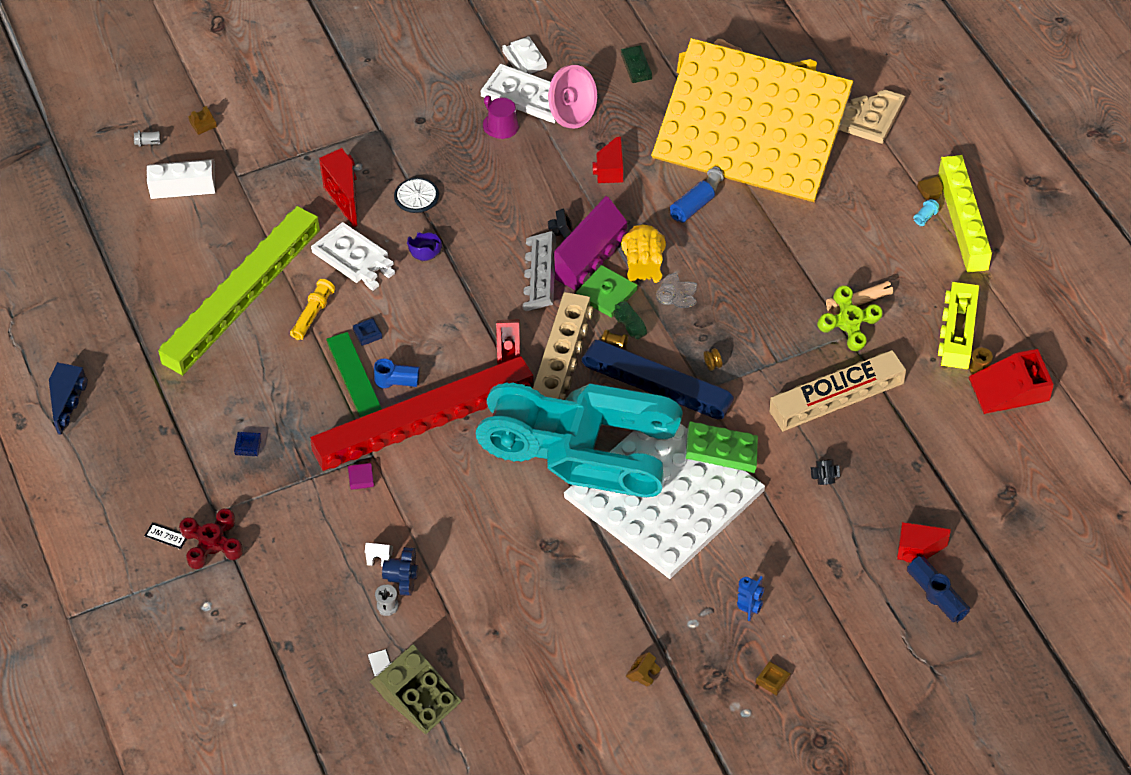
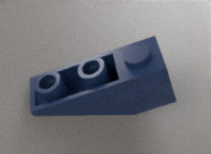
(65, 389)

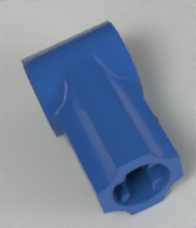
(390, 374)

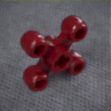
(211, 538)

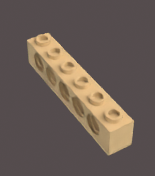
(563, 346)

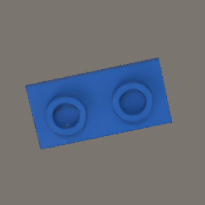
(750, 595)

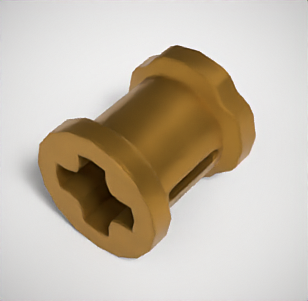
(615, 340)
(985, 359)

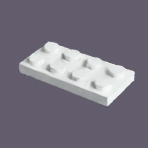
(525, 90)

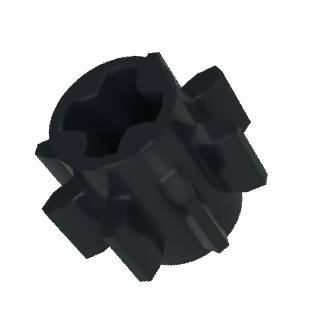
(825, 471)

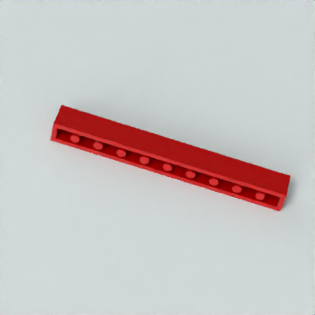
(415, 415)

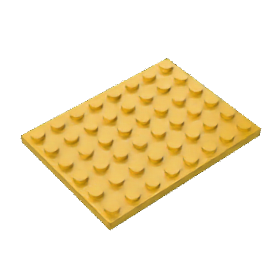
(753, 119)

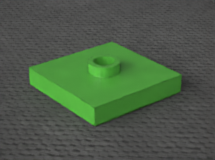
(607, 290)

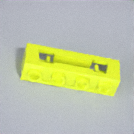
(959, 352)

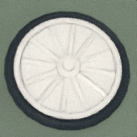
(416, 195)

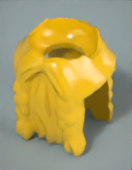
(644, 252)

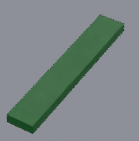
(353, 374)

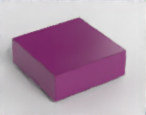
(360, 476)

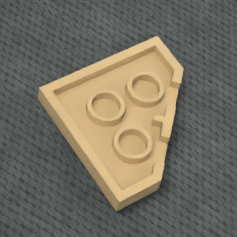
(872, 115)

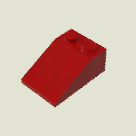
(339, 182)

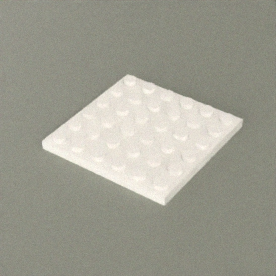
(680, 520)

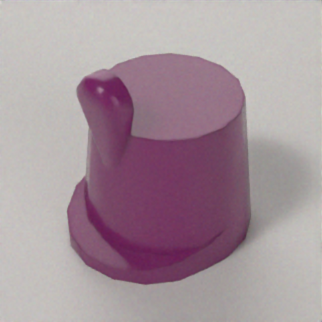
(501, 118)

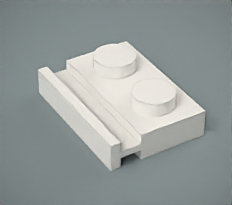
(524, 56)

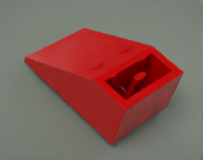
(1013, 382)

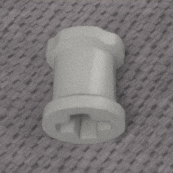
(382, 599)

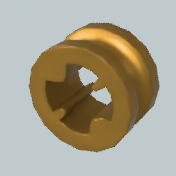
(713, 359)

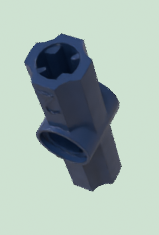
(945, 598)

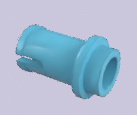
(929, 208)

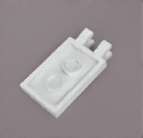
(353, 255)

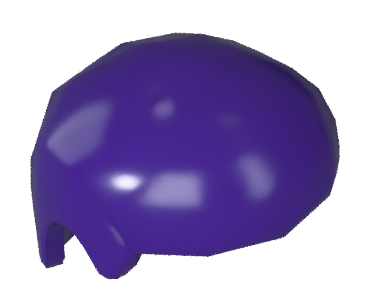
(424, 246)

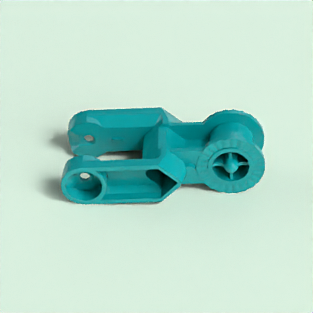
(566, 433)

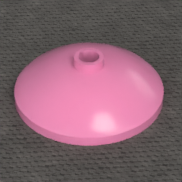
(572, 96)

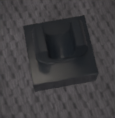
(561, 224)

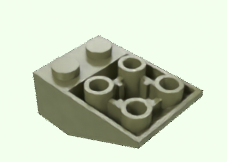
(416, 689)

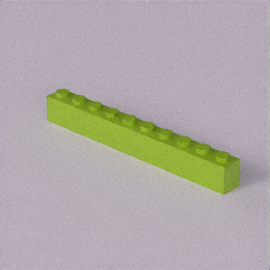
(238, 290)

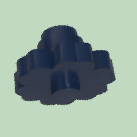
(402, 570)

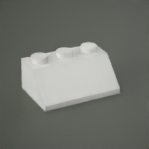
(181, 178)

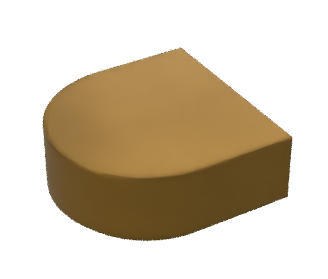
(930, 188)

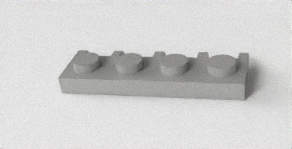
(541, 272)

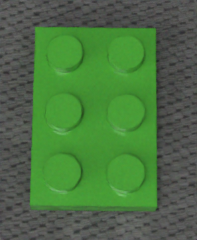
(721, 447)

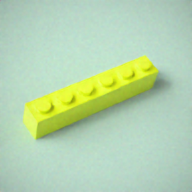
(964, 214)

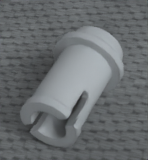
(145, 138)
(715, 175)

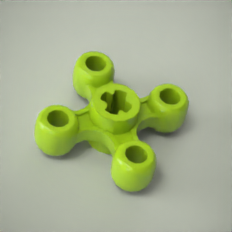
(842, 321)

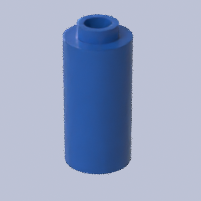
(692, 201)

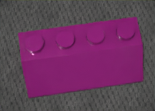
(589, 244)

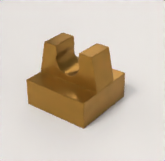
(202, 121)
(641, 667)

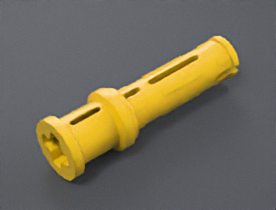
(316, 301)

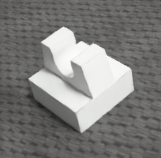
(377, 550)

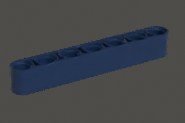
(657, 379)

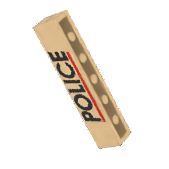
(837, 390)

